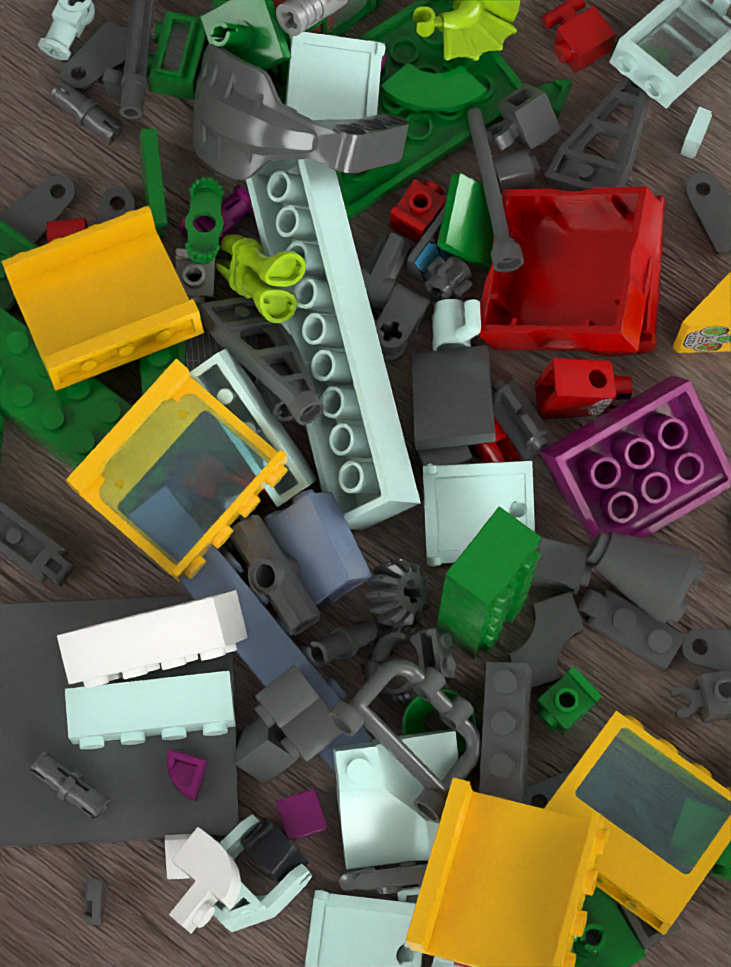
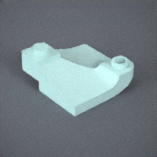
(378, 799)

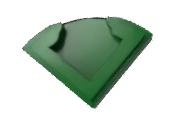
(557, 93)

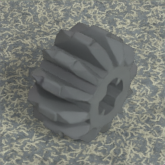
(398, 593)

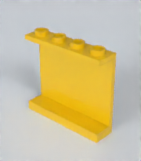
(101, 298)
(505, 883)

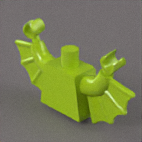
(471, 26)

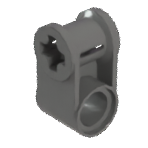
(401, 318)

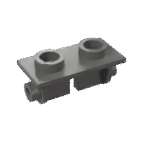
(520, 420)

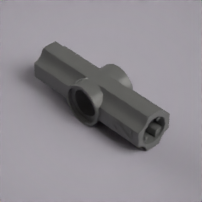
(275, 575)

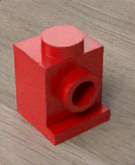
(415, 221)

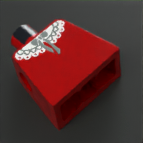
(579, 388)

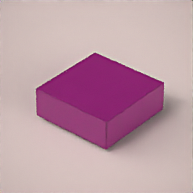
(301, 815)

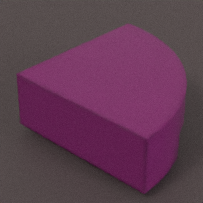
(186, 772)

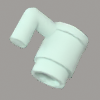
(455, 323)

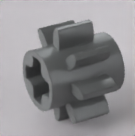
(447, 279)

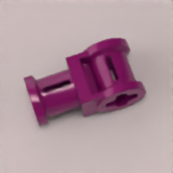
(233, 210)

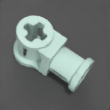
(67, 24)

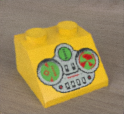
(708, 324)

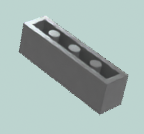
(506, 730)

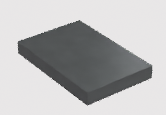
(452, 398)

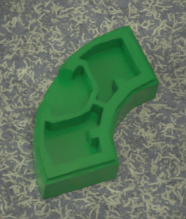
(433, 91)

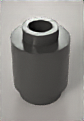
(516, 170)

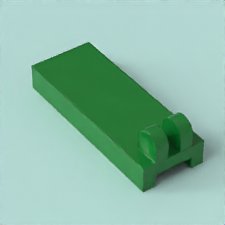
(152, 178)

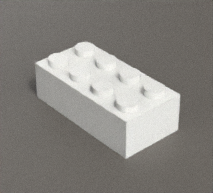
(153, 637)

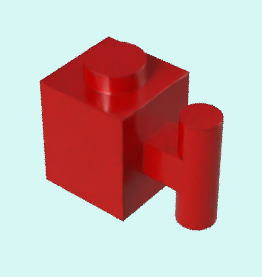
(580, 37)

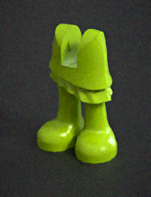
(253, 269)

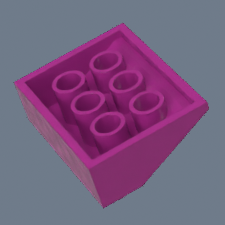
(641, 462)

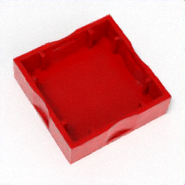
(580, 274)

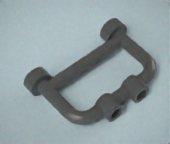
(454, 713)

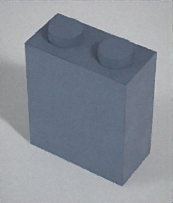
(322, 545)

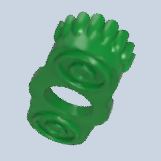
(204, 201)

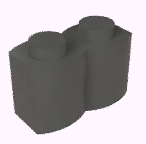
(298, 713)

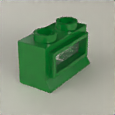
(177, 55)

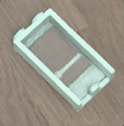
(674, 46)

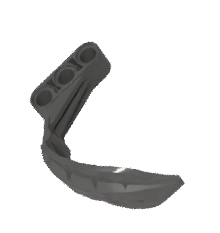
(245, 125)

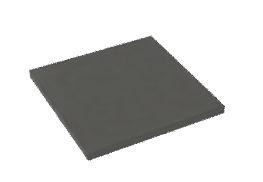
(132, 776)

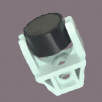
(278, 858)

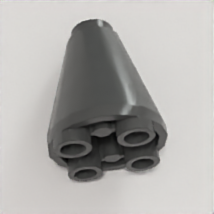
(647, 572)

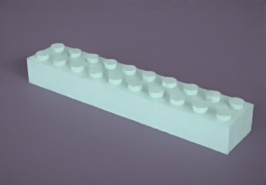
(359, 433)

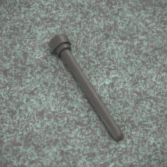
(506, 252)

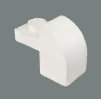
(214, 877)

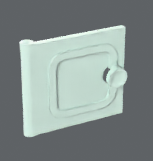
(333, 76)
(466, 496)
(359, 932)

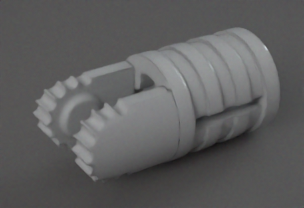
(299, 15)

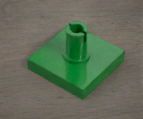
(248, 32)
(606, 936)

